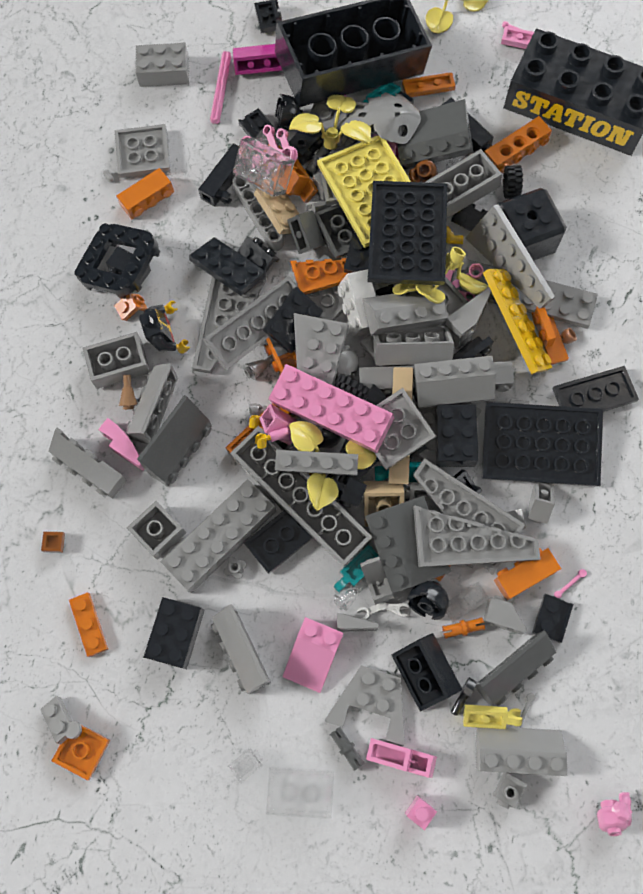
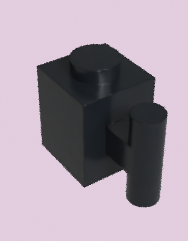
(349, 490)

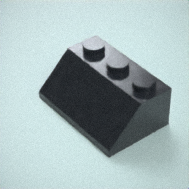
(426, 672)

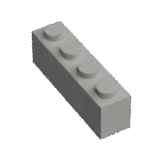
(316, 462)

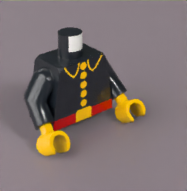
(157, 328)

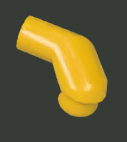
(453, 239)

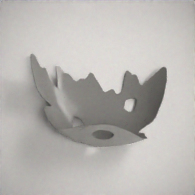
(382, 115)

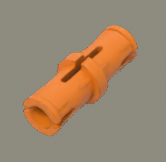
(463, 628)

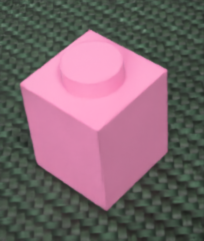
(420, 812)

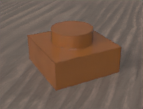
(53, 542)

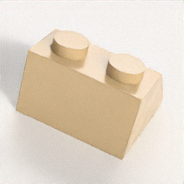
(380, 496)

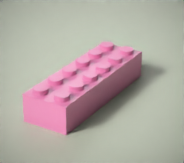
(331, 408)

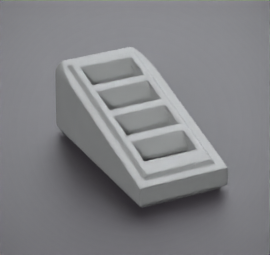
(352, 623)

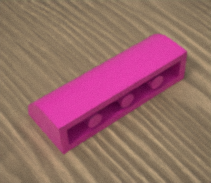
(255, 59)

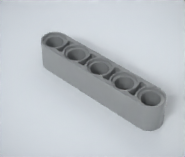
(259, 219)

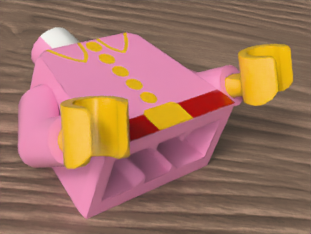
(275, 425)

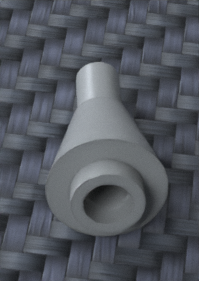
(254, 369)

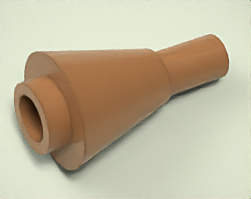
(127, 398)

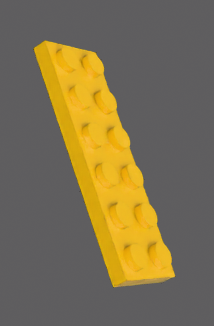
(517, 320)

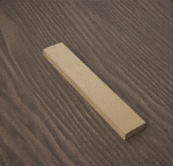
(401, 379)

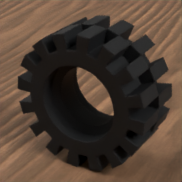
(512, 181)
(352, 386)

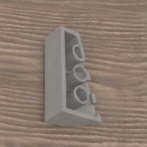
(85, 464)

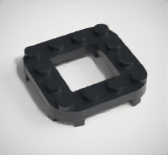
(111, 235)

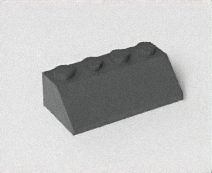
(516, 668)

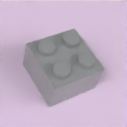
(156, 530)

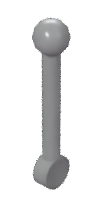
(530, 697)

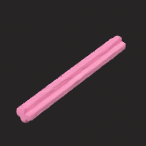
(220, 87)

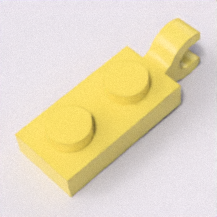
(490, 717)

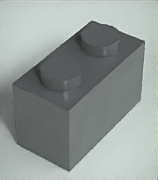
(306, 232)

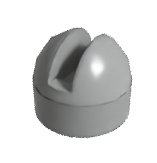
(255, 409)

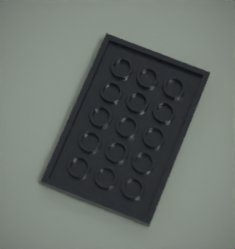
(408, 233)
(542, 444)

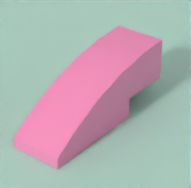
(120, 442)
(401, 758)

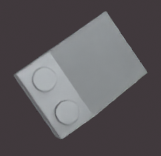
(465, 320)

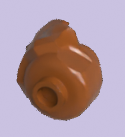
(423, 171)

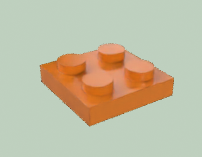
(82, 753)

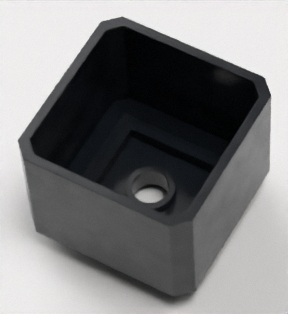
(540, 235)

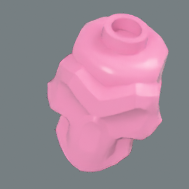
(615, 815)

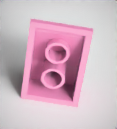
(312, 655)

